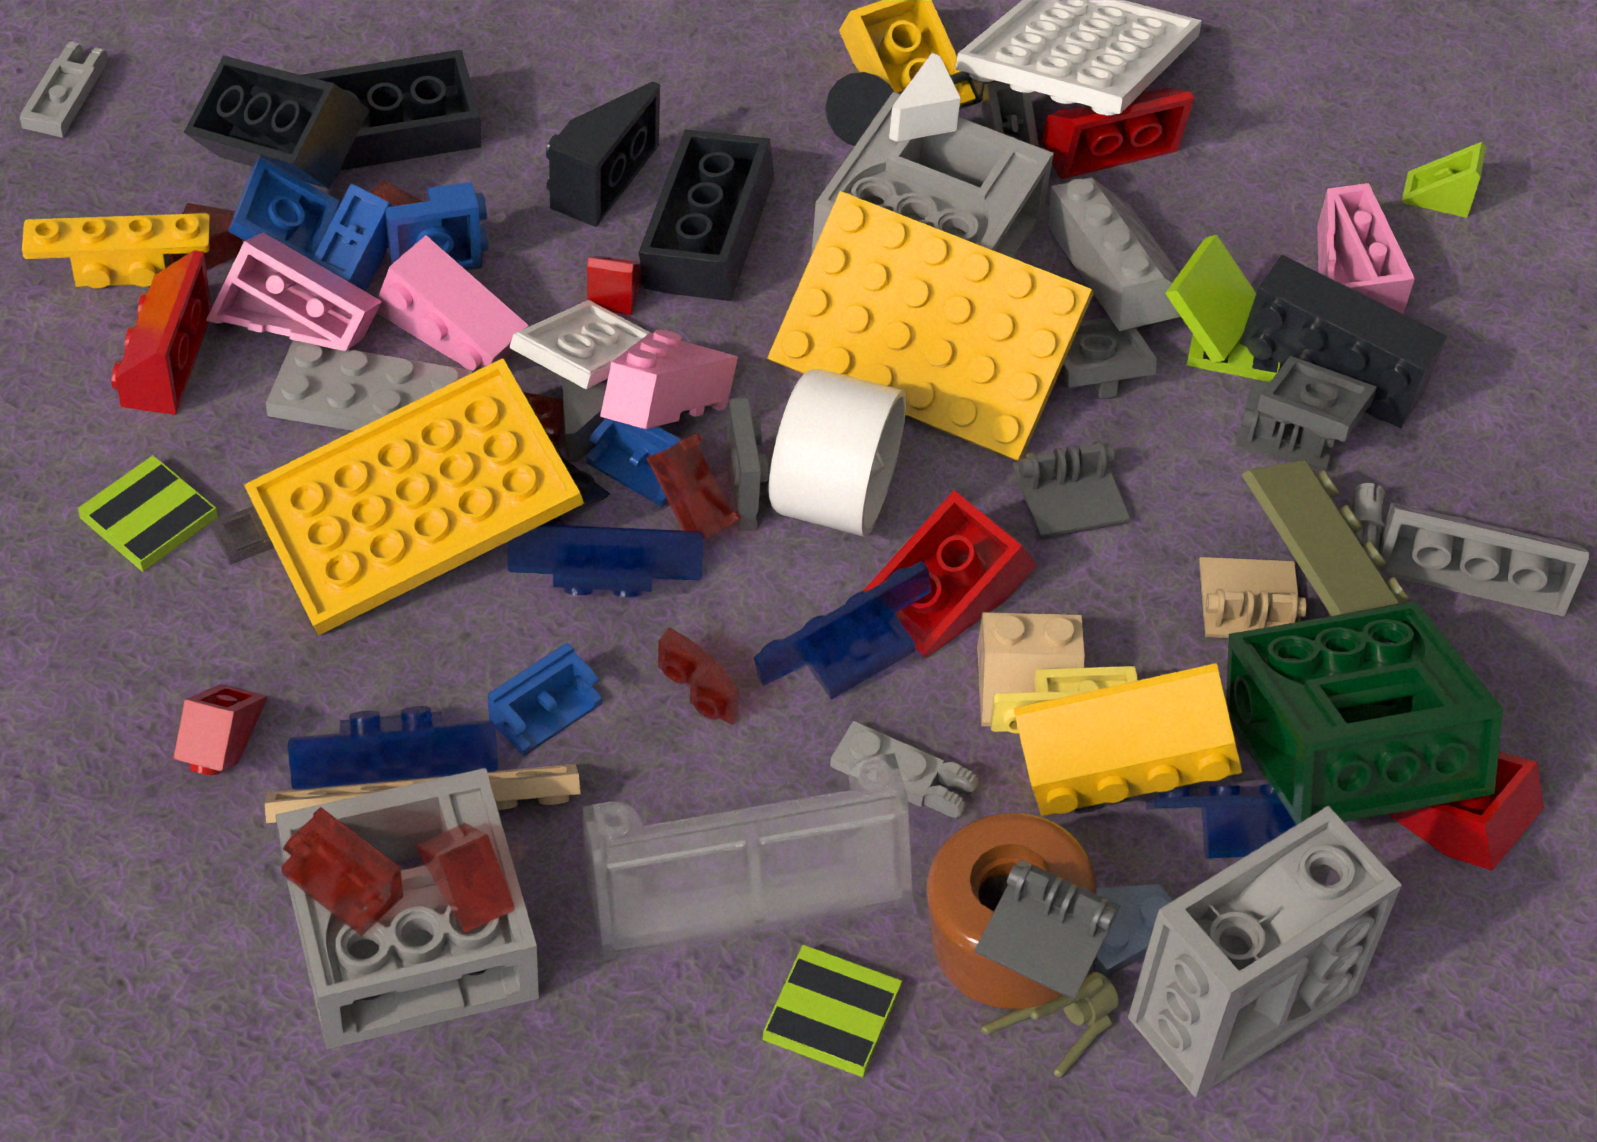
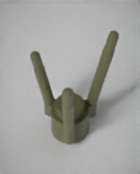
(1093, 1003)

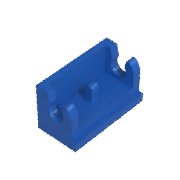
(355, 238)
(623, 454)
(544, 699)

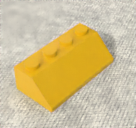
(1128, 740)

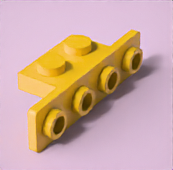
(116, 247)

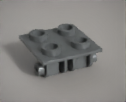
(1279, 440)
(1071, 489)
(1047, 929)

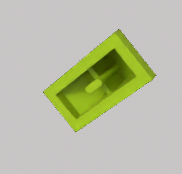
(1446, 183)

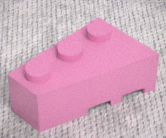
(293, 297)
(665, 377)

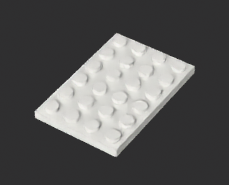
(1080, 50)

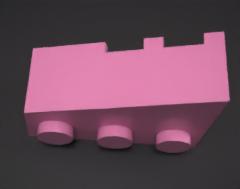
(1361, 248)
(447, 307)

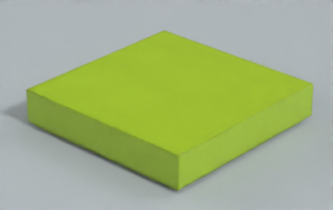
(1213, 298)

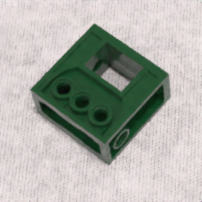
(1318, 720)

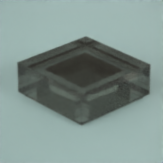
(241, 535)

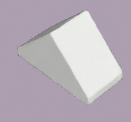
(927, 104)

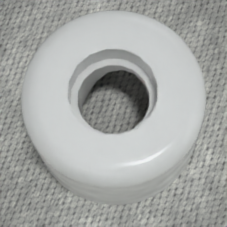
(837, 451)

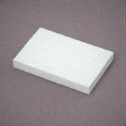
(578, 342)

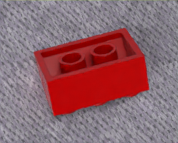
(1094, 141)
(165, 338)

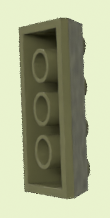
(1324, 538)

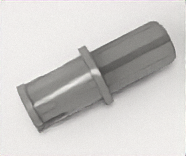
(1369, 512)

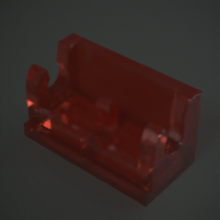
(691, 487)
(342, 872)

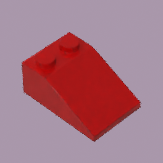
(969, 567)
(1484, 826)

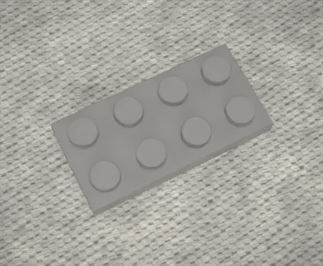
(350, 385)

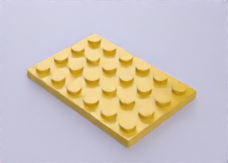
(934, 316)
(412, 495)

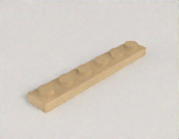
(547, 783)

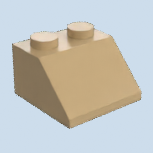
(1017, 645)

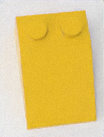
(896, 41)

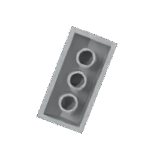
(1112, 253)
(1481, 559)

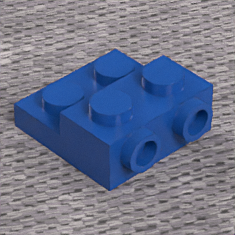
(283, 209)
(447, 218)

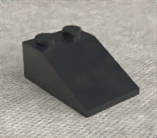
(602, 154)

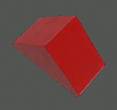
(613, 283)

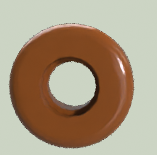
(959, 919)

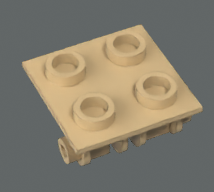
(1248, 595)

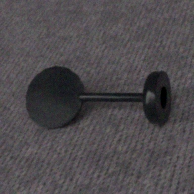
(861, 95)

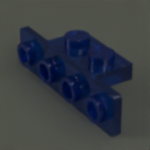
(607, 557)
(852, 639)
(392, 749)
(1231, 821)

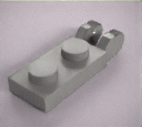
(63, 90)
(917, 769)

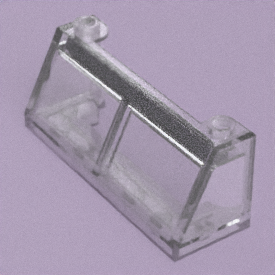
(748, 865)

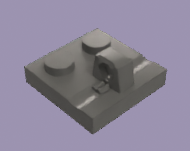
(1106, 355)
(1316, 399)
(746, 467)

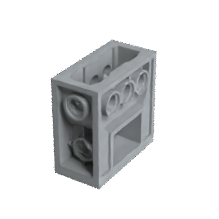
(955, 181)
(418, 948)
(1261, 950)

